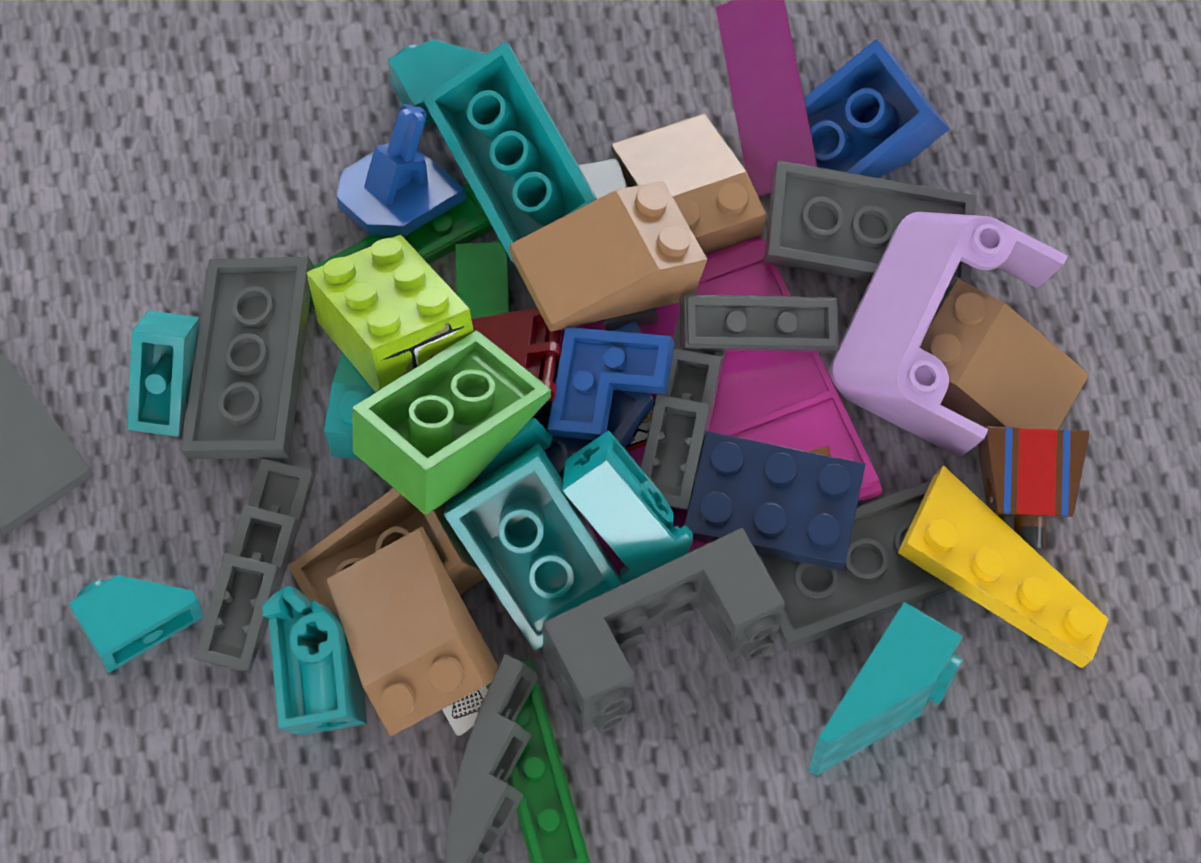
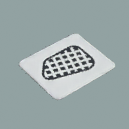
(465, 711)

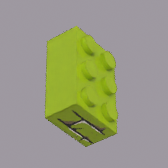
(387, 310)

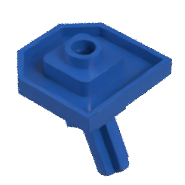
(397, 183)

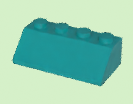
(508, 146)

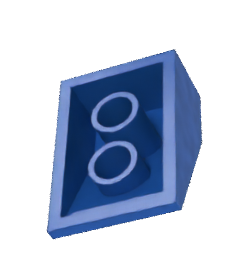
(871, 116)

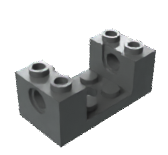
(588, 641)

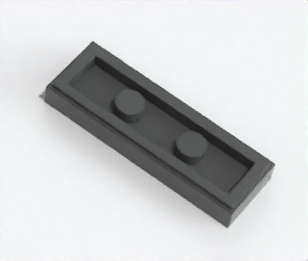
(758, 323)

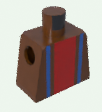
(1032, 476)

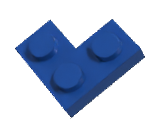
(597, 364)

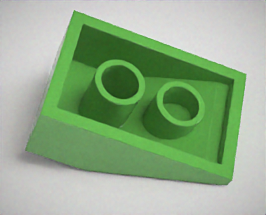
(445, 420)

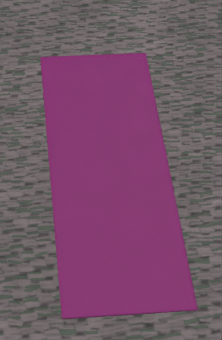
(764, 88)

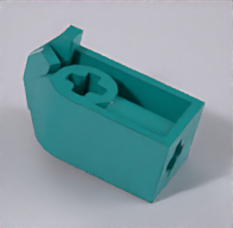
(624, 507)
(312, 687)

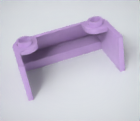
(880, 351)

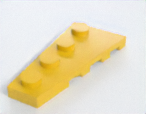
(991, 564)

